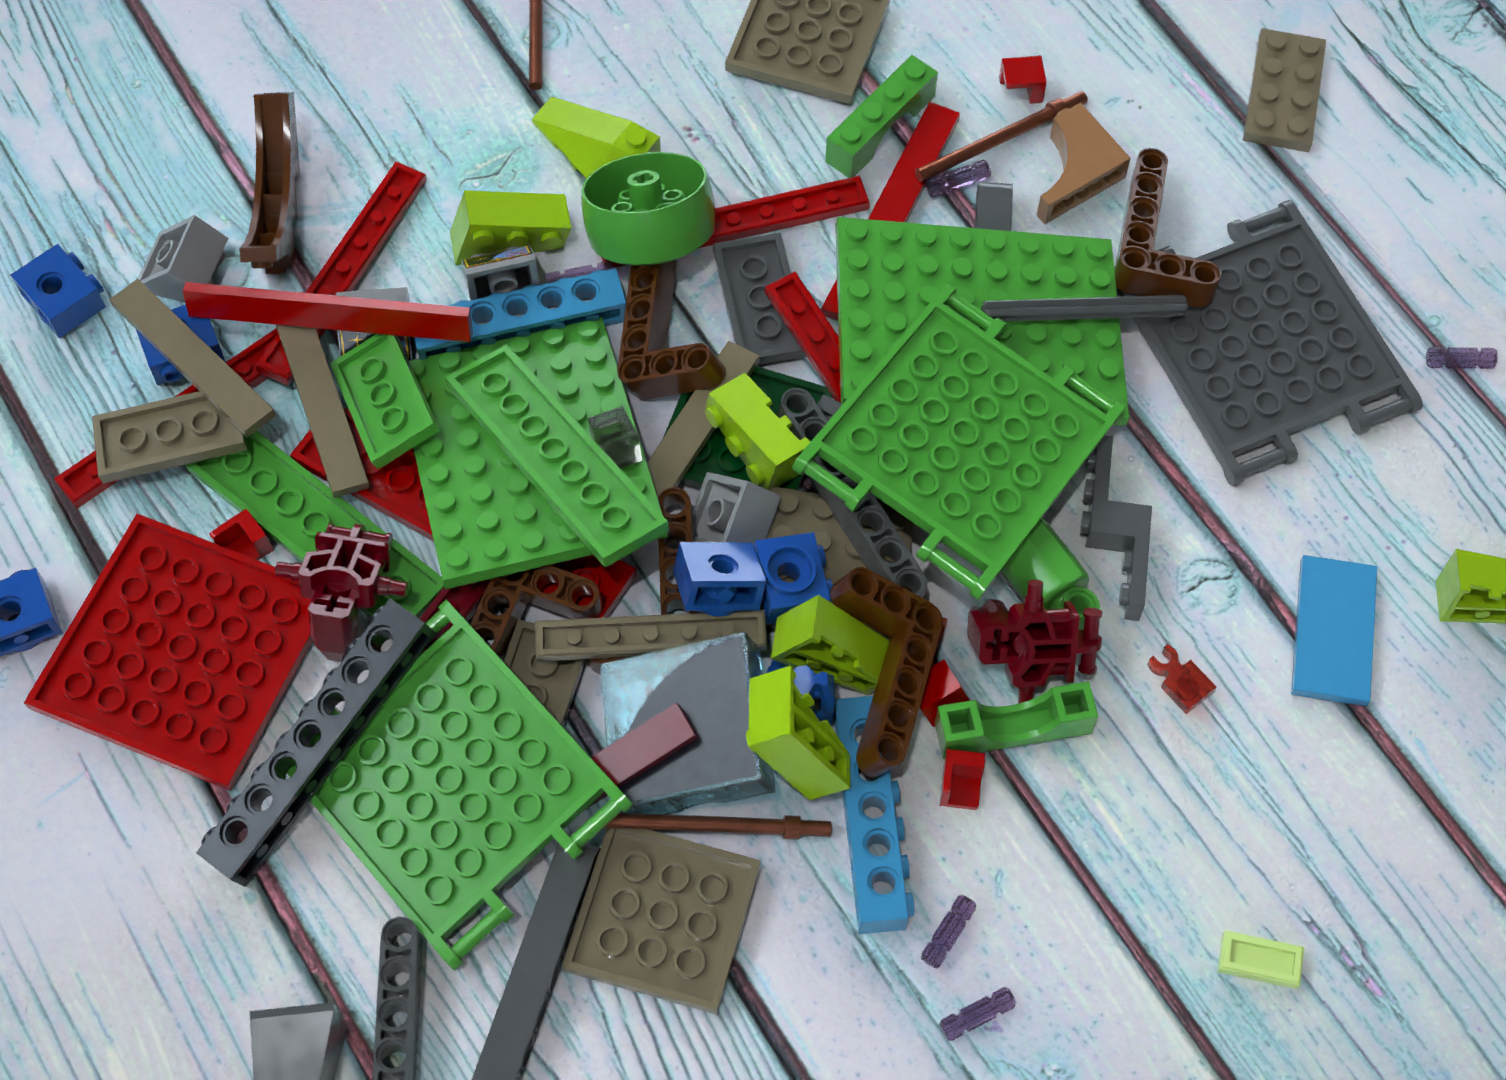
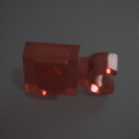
(1184, 683)

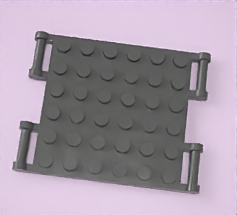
(1275, 347)

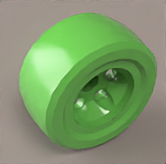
(648, 208)

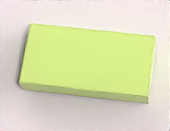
(1261, 959)

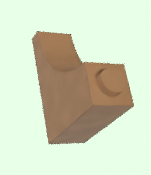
(1089, 161)

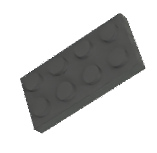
(743, 272)

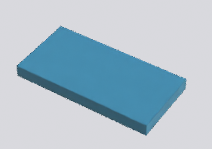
(1334, 630)

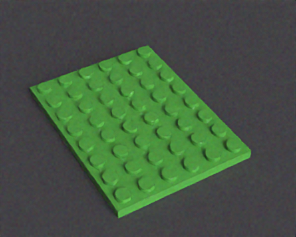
(898, 268)
(477, 500)

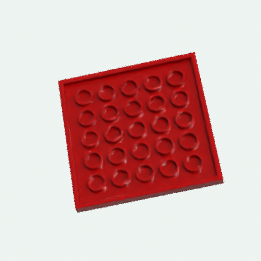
(178, 652)

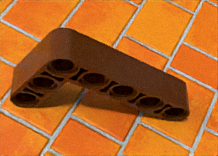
(1151, 271)
(644, 359)
(679, 528)
(529, 590)
(914, 635)

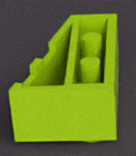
(500, 220)
(755, 431)
(1472, 588)
(831, 643)
(792, 737)

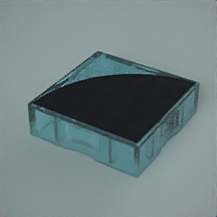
(713, 689)

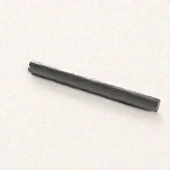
(1086, 308)

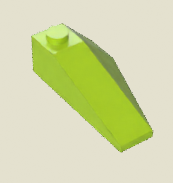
(591, 136)

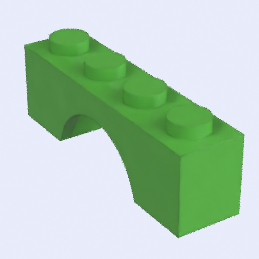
(858, 136)
(1054, 715)

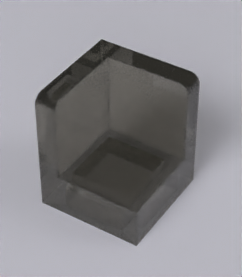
(616, 436)

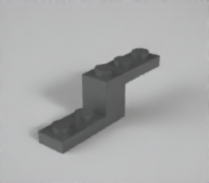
(1117, 528)

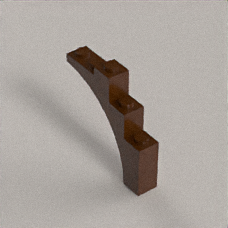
(275, 204)

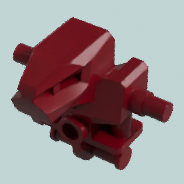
(341, 579)
(1034, 639)

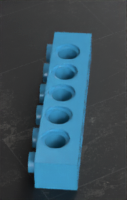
(533, 303)
(873, 910)

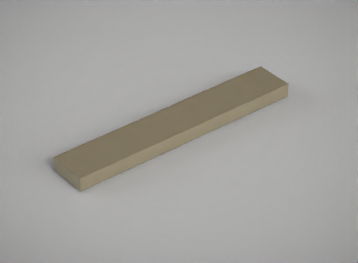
(192, 358)
(323, 410)
(691, 427)
(639, 634)

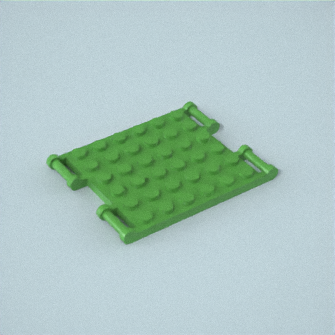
(961, 438)
(460, 787)

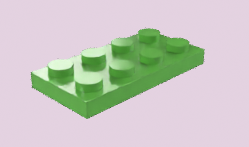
(384, 398)

